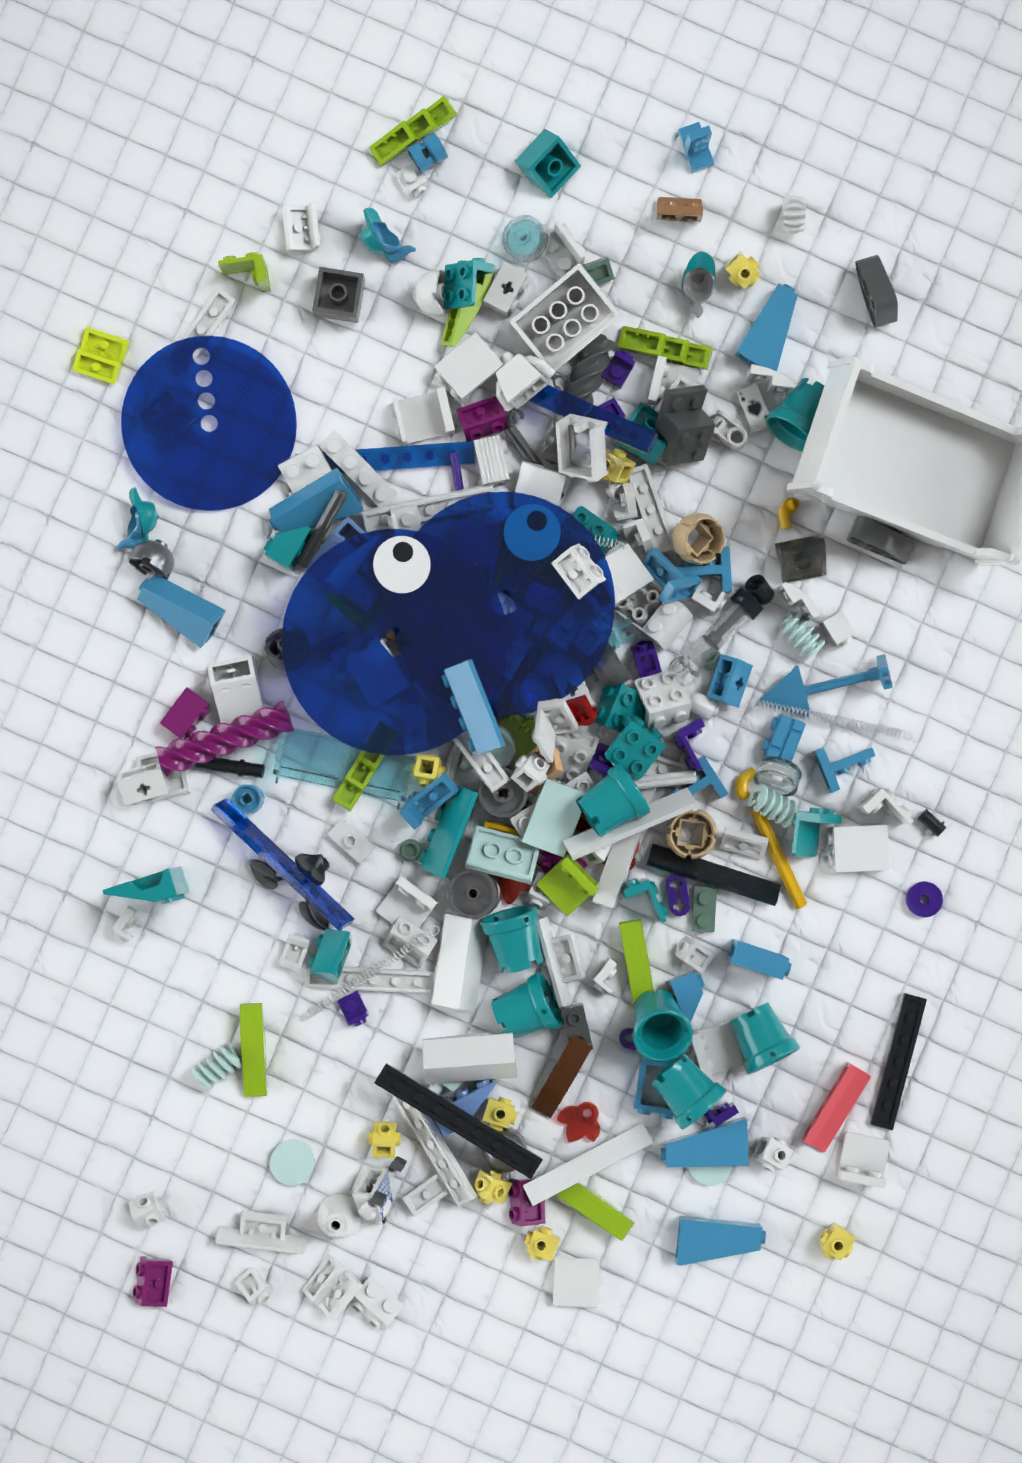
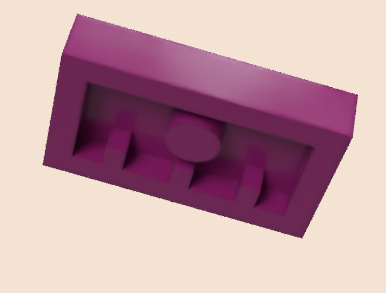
(482, 418)
(521, 1210)
(152, 1282)

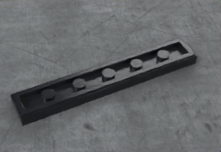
(714, 875)
(898, 1061)

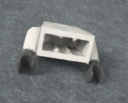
(521, 380)
(374, 1191)

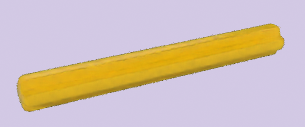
(780, 860)

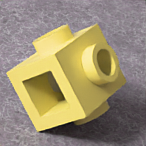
(739, 263)
(618, 466)
(425, 764)
(491, 1113)
(384, 1139)
(491, 1187)
(836, 1234)
(545, 1250)

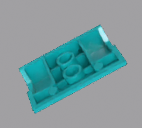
(449, 832)
(161, 886)

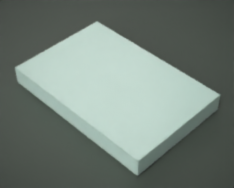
(553, 817)
(502, 855)

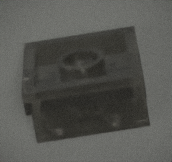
(801, 558)

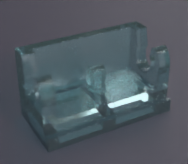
(618, 637)

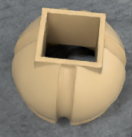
(707, 544)
(707, 839)

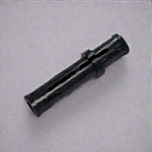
(236, 767)

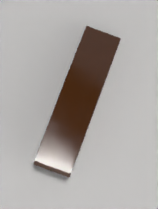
(562, 1076)

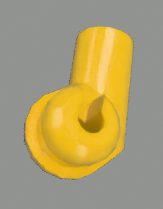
(785, 511)
(742, 784)

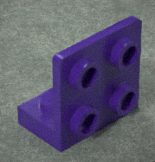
(691, 731)

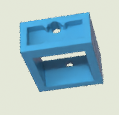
(759, 959)
(643, 1108)

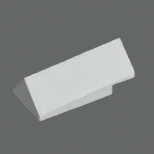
(459, 963)
(469, 1057)

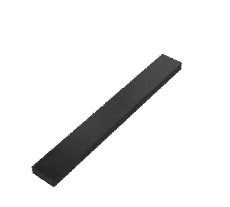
(458, 1120)

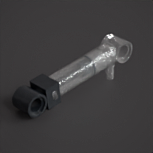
(744, 606)

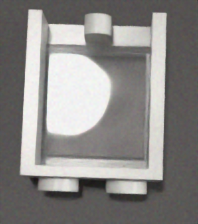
(581, 447)

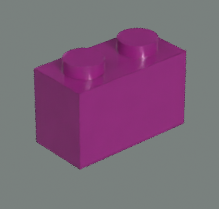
(185, 714)

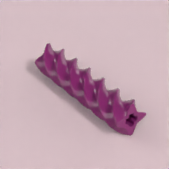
(224, 738)

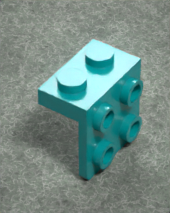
(461, 282)
(597, 527)
(615, 704)
(635, 747)
(808, 828)
(634, 887)

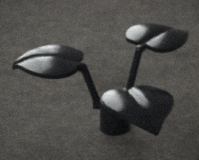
(312, 867)

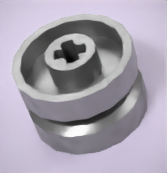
(503, 806)
(487, 896)

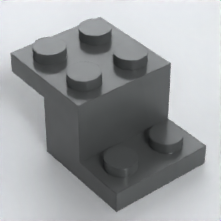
(684, 425)

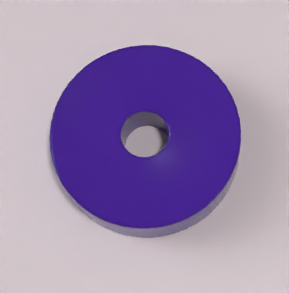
(934, 902)

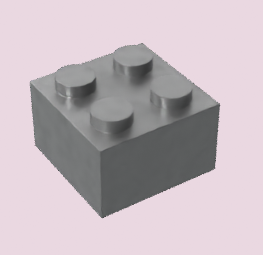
(338, 294)

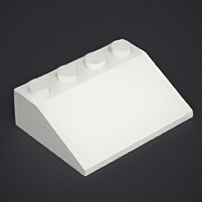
(565, 318)

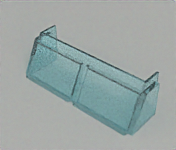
(327, 761)

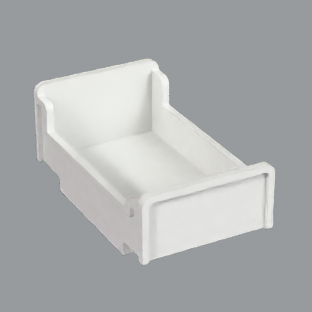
(915, 463)

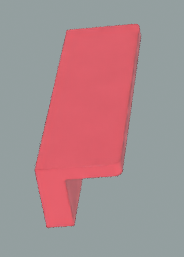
(836, 1107)

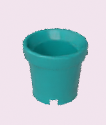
(795, 415)
(612, 802)
(514, 937)
(527, 1008)
(660, 1027)
(762, 1035)
(687, 1090)

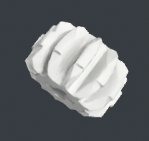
(793, 214)

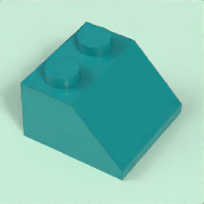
(548, 162)
(647, 418)
(287, 547)
(331, 955)

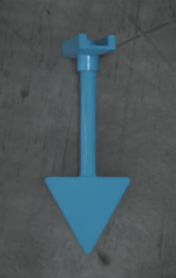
(792, 692)

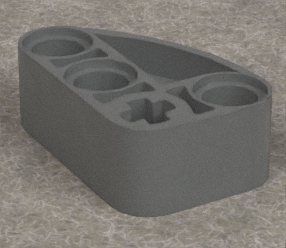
(877, 291)
(880, 540)

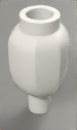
(703, 705)

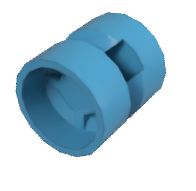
(434, 149)
(248, 799)

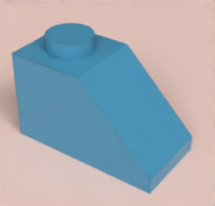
(688, 992)

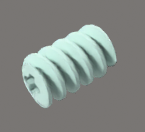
(801, 635)
(773, 804)
(218, 1066)

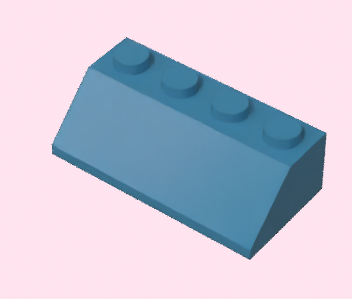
(473, 707)

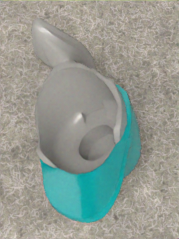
(699, 281)

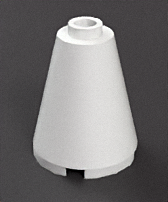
(342, 1209)

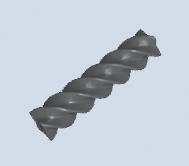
(583, 382)

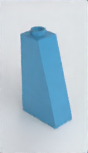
(768, 333)
(310, 502)
(181, 609)
(710, 1147)
(713, 1239)

